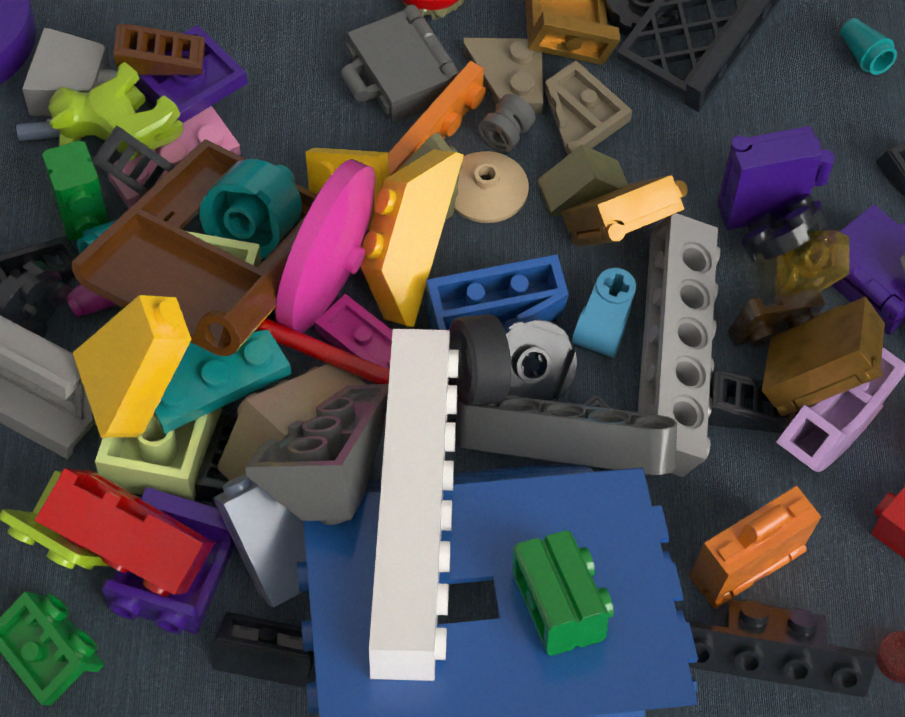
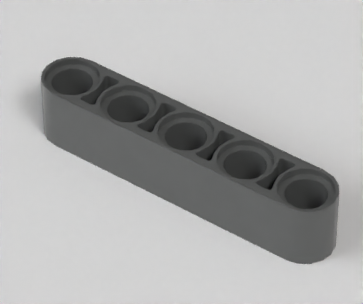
(570, 434)

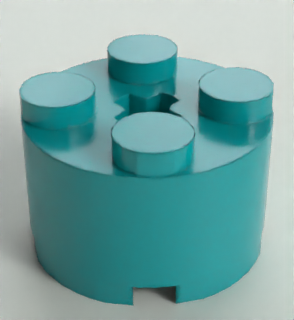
(252, 204)

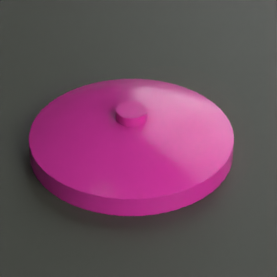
(327, 246)

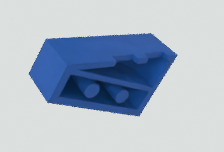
(505, 291)

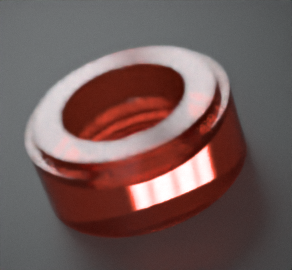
(892, 656)

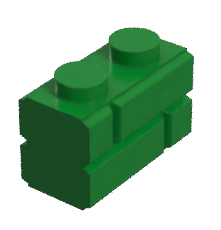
(75, 188)
(561, 592)

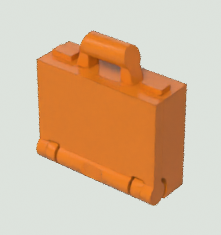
(754, 547)

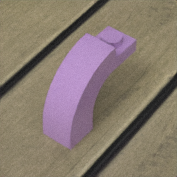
(831, 426)

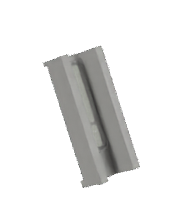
(41, 390)

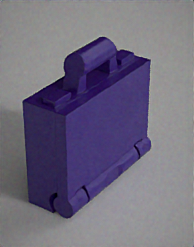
(770, 172)
(875, 266)

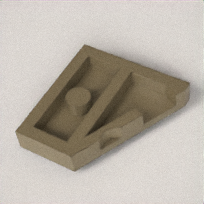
(508, 68)
(584, 107)

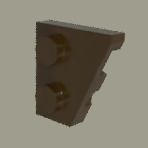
(760, 323)

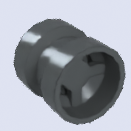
(510, 119)

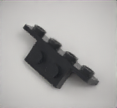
(781, 649)

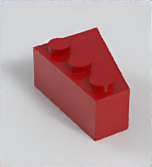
(125, 531)

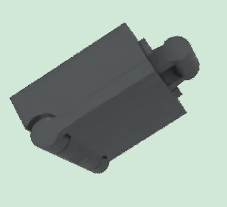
(399, 63)

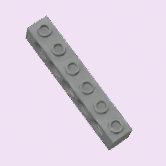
(680, 333)

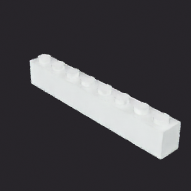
(412, 508)

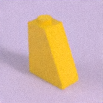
(132, 363)

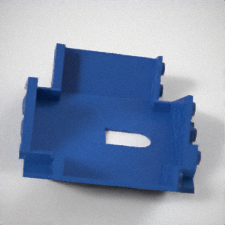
(501, 662)

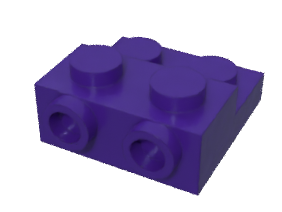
(196, 92)

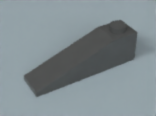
(326, 460)

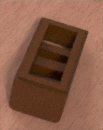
(134, 42)

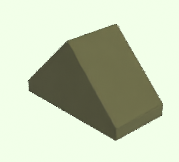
(579, 179)

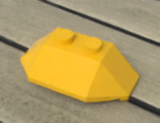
(407, 233)

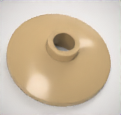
(490, 199)

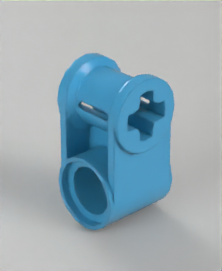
(606, 316)

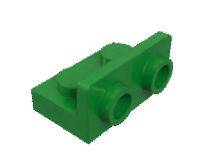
(45, 646)

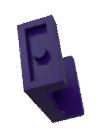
(179, 612)

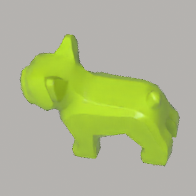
(110, 105)

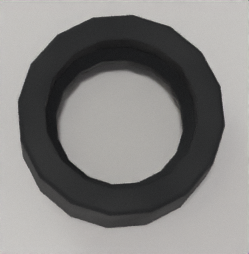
(483, 359)

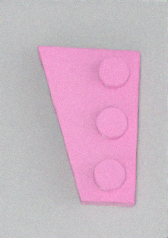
(200, 127)

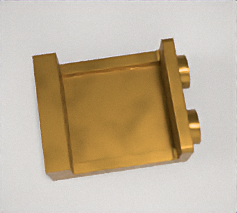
(571, 29)

